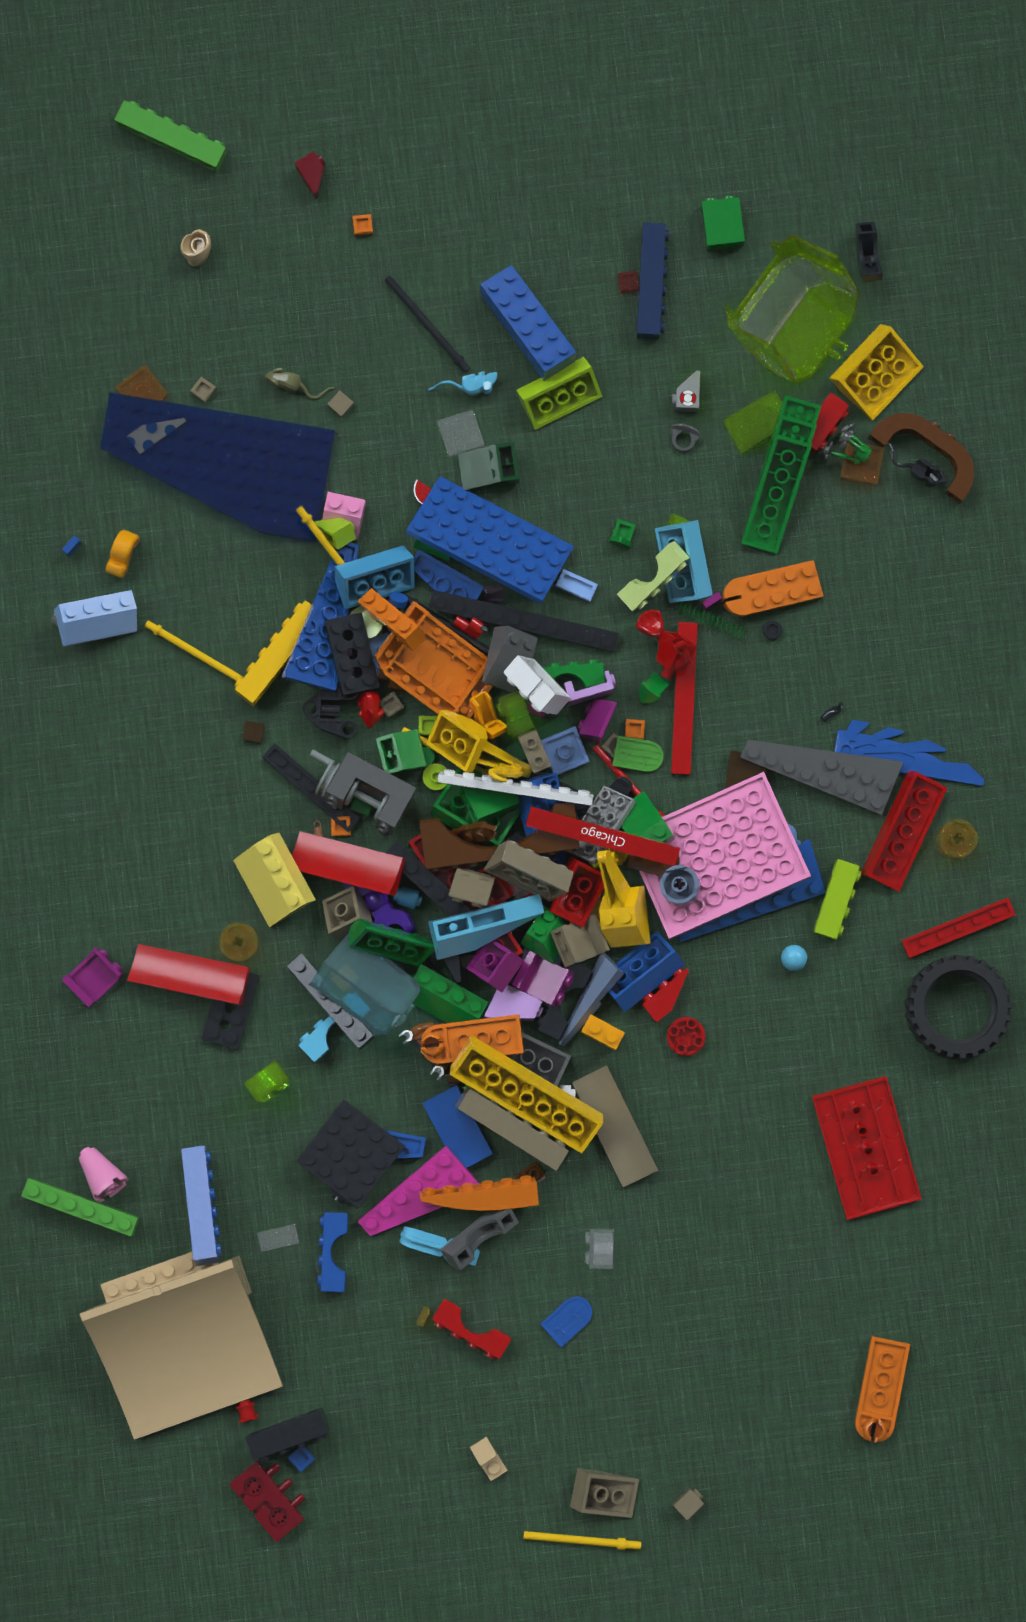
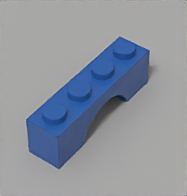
(333, 1226)

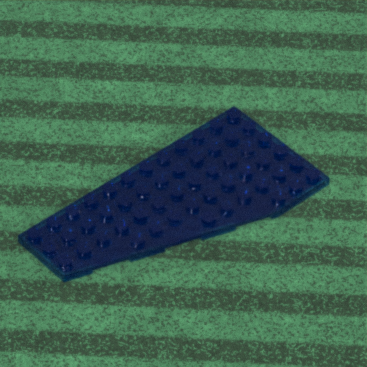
(228, 460)

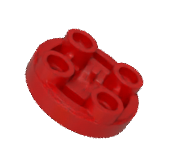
(686, 1036)

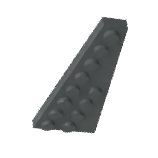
(847, 776)

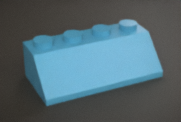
(694, 579)

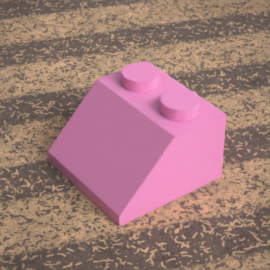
(346, 507)

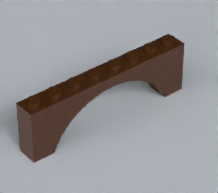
(445, 849)

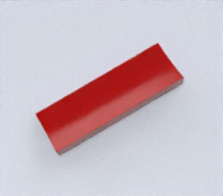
(904, 830)
(348, 863)
(189, 974)

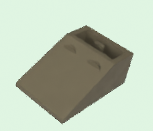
(472, 887)

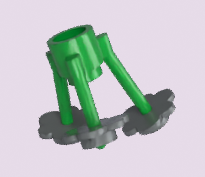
(861, 450)

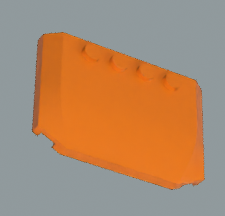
(440, 670)

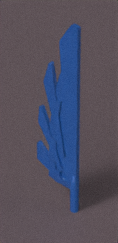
(911, 754)

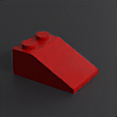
(582, 893)

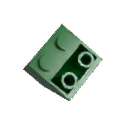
(401, 752)

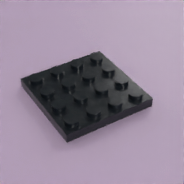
(350, 1154)

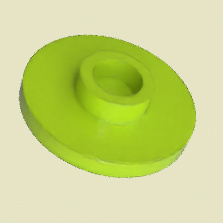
(430, 777)

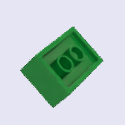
(646, 821)

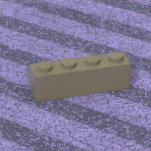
(529, 871)

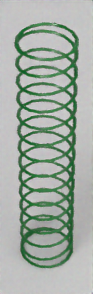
(739, 638)

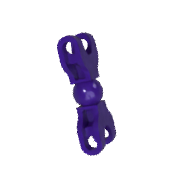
(384, 912)

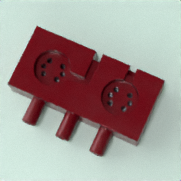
(264, 1495)

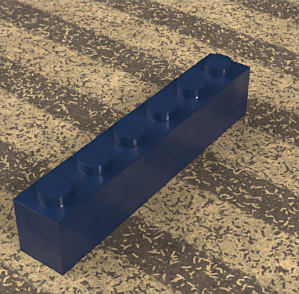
(651, 280)

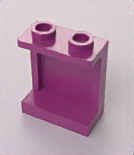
(93, 977)

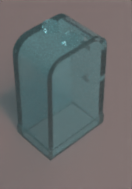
(367, 987)

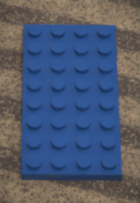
(489, 540)

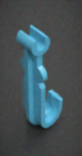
(427, 1242)

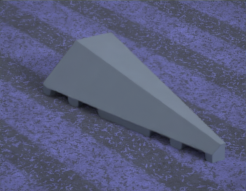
(601, 980)

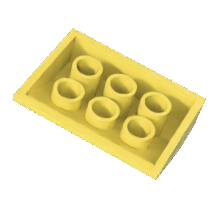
(274, 879)

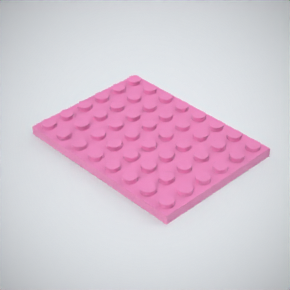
(735, 848)

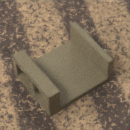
(579, 942)

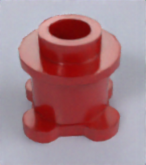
(246, 1411)

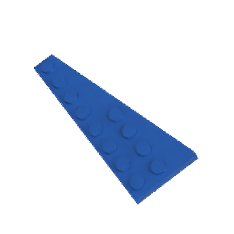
(311, 657)
(798, 892)

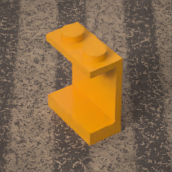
(602, 1032)

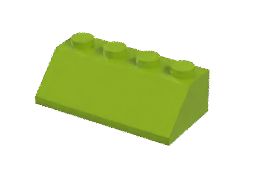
(560, 393)

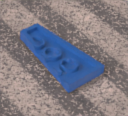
(445, 578)

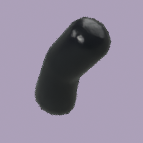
(834, 710)

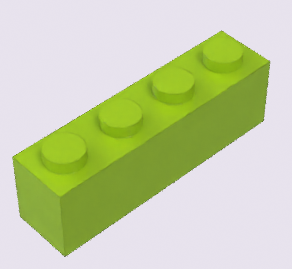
(836, 899)

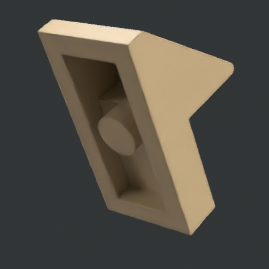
(488, 1458)

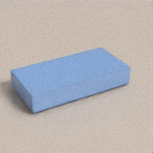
(576, 585)

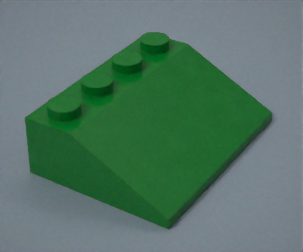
(453, 812)

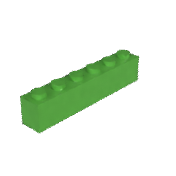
(170, 135)
(80, 1206)

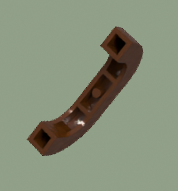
(938, 440)

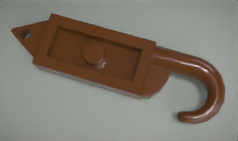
(476, 832)

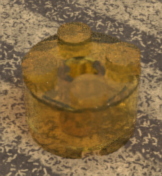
(965, 832)
(229, 938)

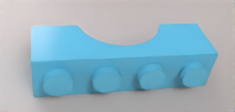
(316, 1044)

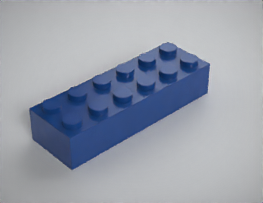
(527, 322)

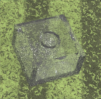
(600, 1248)

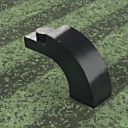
(868, 251)

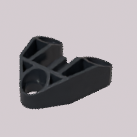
(331, 726)

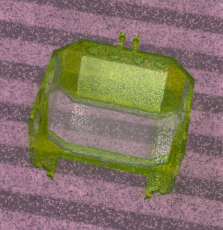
(796, 310)

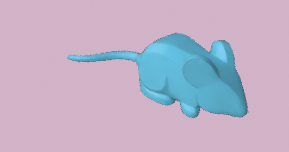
(473, 384)

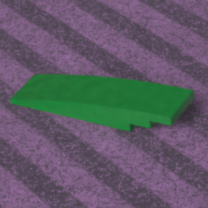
(781, 473)

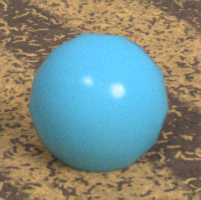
(794, 957)

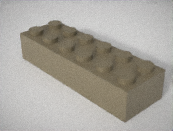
(511, 1128)

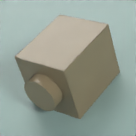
(688, 1502)

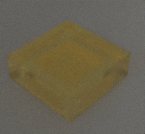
(423, 1315)

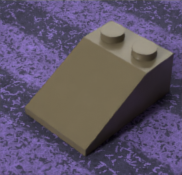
(604, 1493)

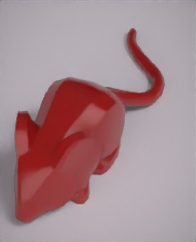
(369, 703)

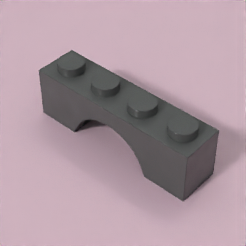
(461, 1249)

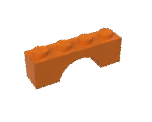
(383, 611)

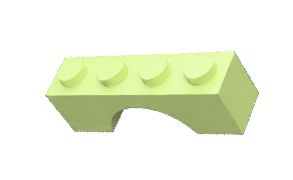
(669, 561)

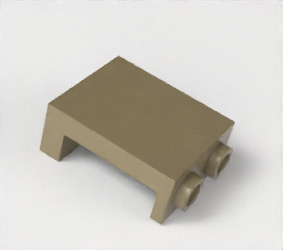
(534, 750)

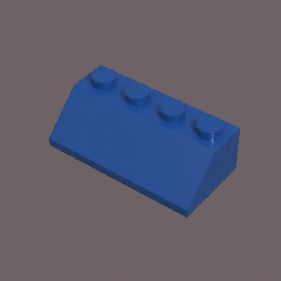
(644, 971)

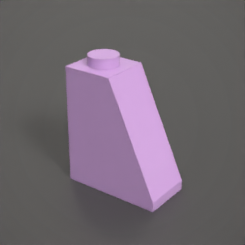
(514, 1002)

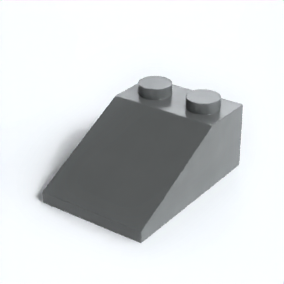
(504, 648)

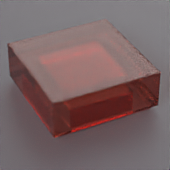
(628, 281)

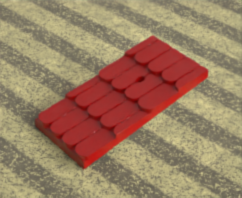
(869, 1163)

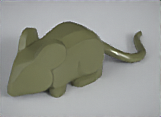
(290, 382)

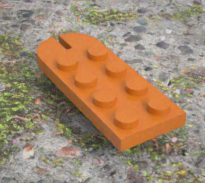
(773, 589)
(500, 1033)
(881, 1388)

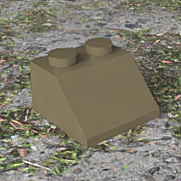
(343, 910)

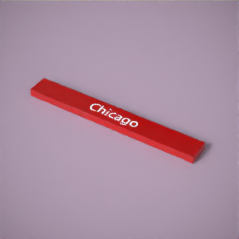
(602, 836)

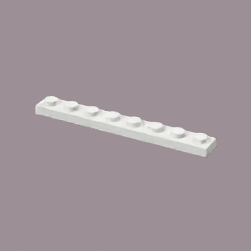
(522, 788)

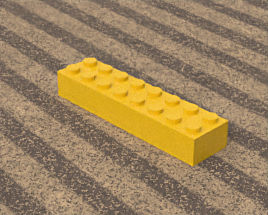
(526, 1094)

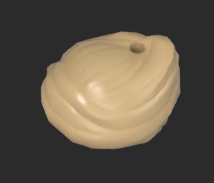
(196, 247)

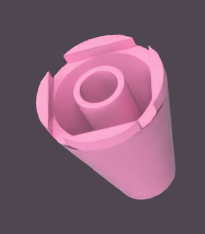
(101, 1174)

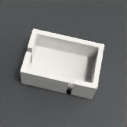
(536, 685)

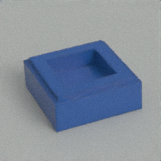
(72, 546)
(301, 1458)

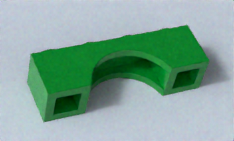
(588, 674)

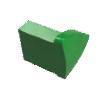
(622, 534)
(652, 688)

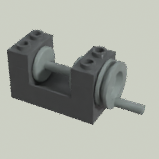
(345, 780)

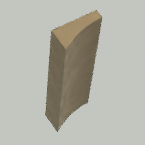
(619, 1132)

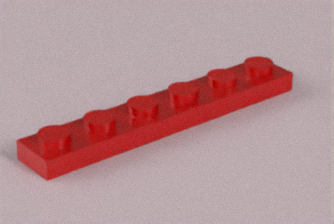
(958, 927)

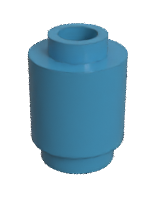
(408, 897)

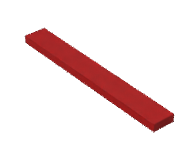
(684, 708)

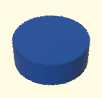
(398, 599)

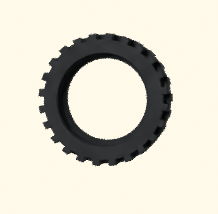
(997, 993)

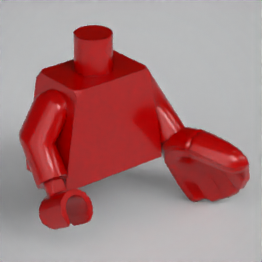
(673, 649)

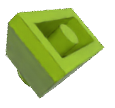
(337, 531)

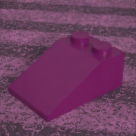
(597, 720)

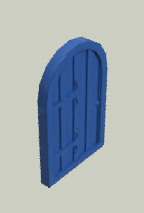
(568, 1319)

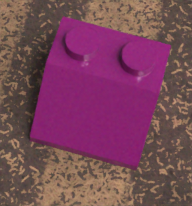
(495, 965)

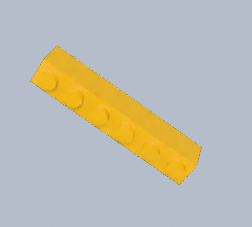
(273, 658)

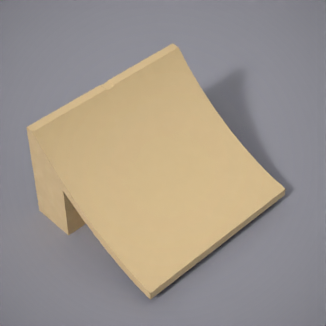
(180, 1342)

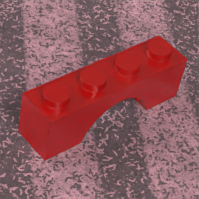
(492, 1342)

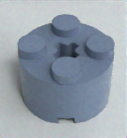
(688, 893)

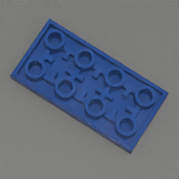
(457, 1128)

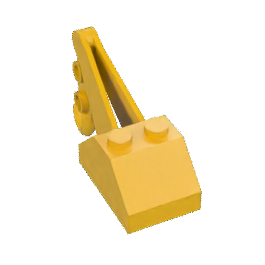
(462, 743)
(622, 907)

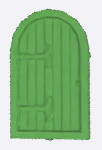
(637, 754)

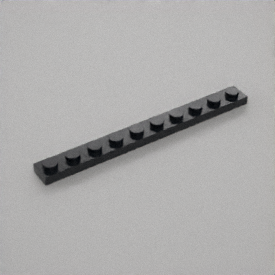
(523, 620)

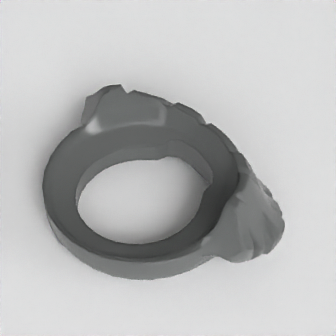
(694, 434)

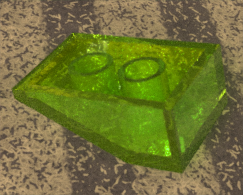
(754, 422)

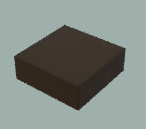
(253, 732)

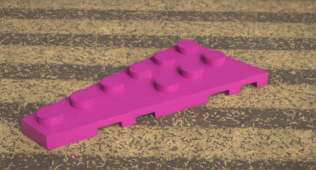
(404, 1201)

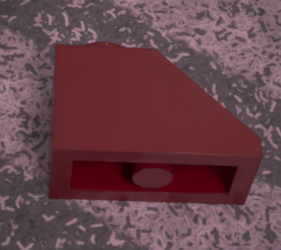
(312, 172)

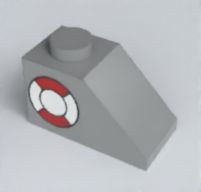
(687, 394)

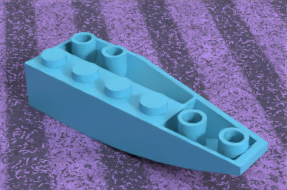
(478, 927)

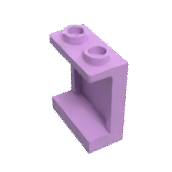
(591, 692)

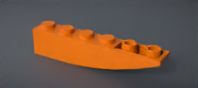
(485, 1196)

